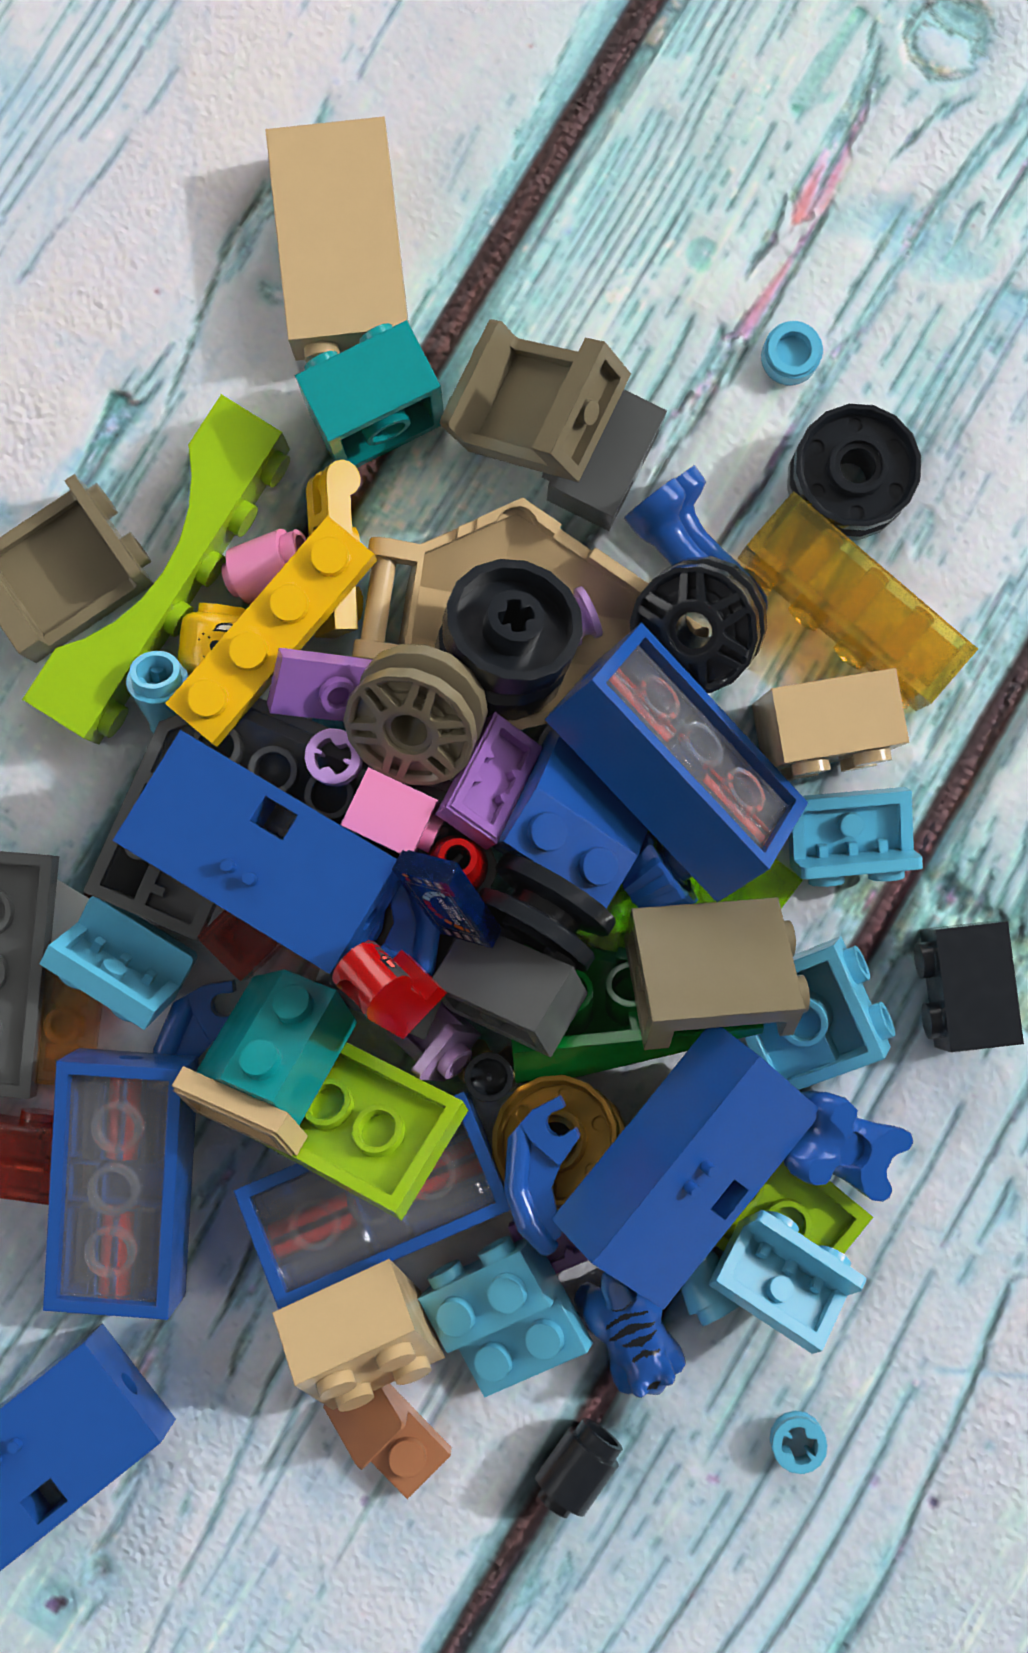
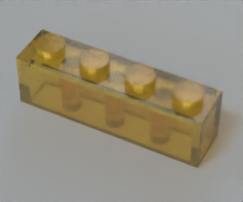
(855, 602)

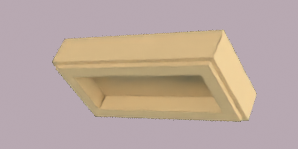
(239, 1111)

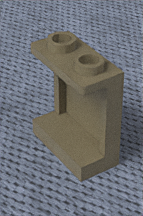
(535, 401)
(66, 571)
(713, 968)

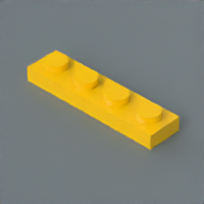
(279, 617)

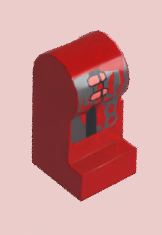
(387, 990)

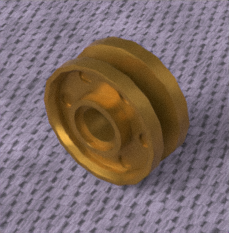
(585, 1108)

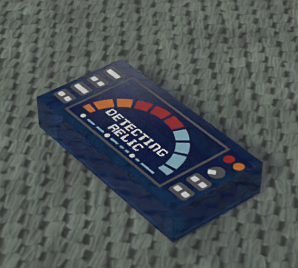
(447, 897)

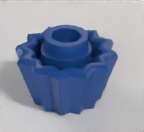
(658, 878)

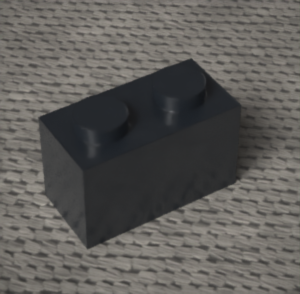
(969, 986)

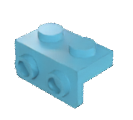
(854, 836)
(121, 962)
(785, 1278)

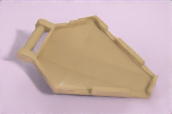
(509, 533)

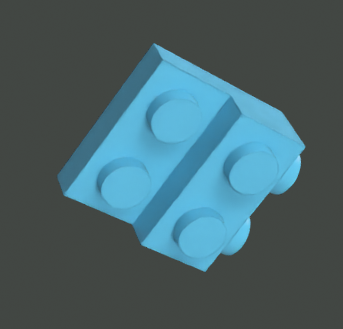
(841, 1025)
(504, 1314)

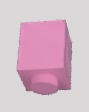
(393, 814)

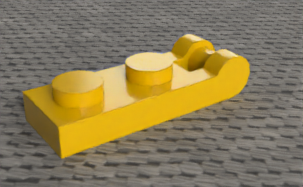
(330, 495)

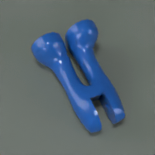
(671, 525)

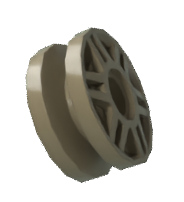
(416, 714)

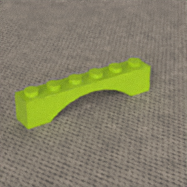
(230, 467)

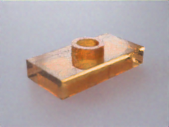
(67, 1023)

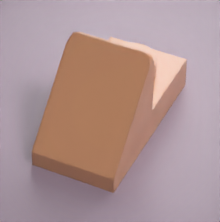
(392, 1439)

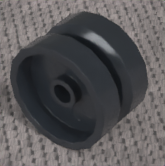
(514, 632)

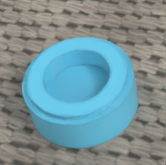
(791, 353)

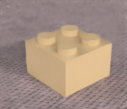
(831, 721)
(358, 1337)

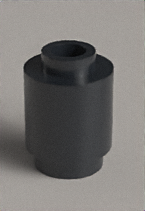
(578, 1469)

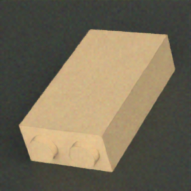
(336, 232)

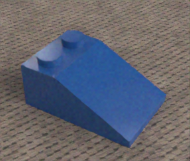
(573, 823)

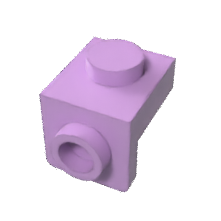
(445, 1048)

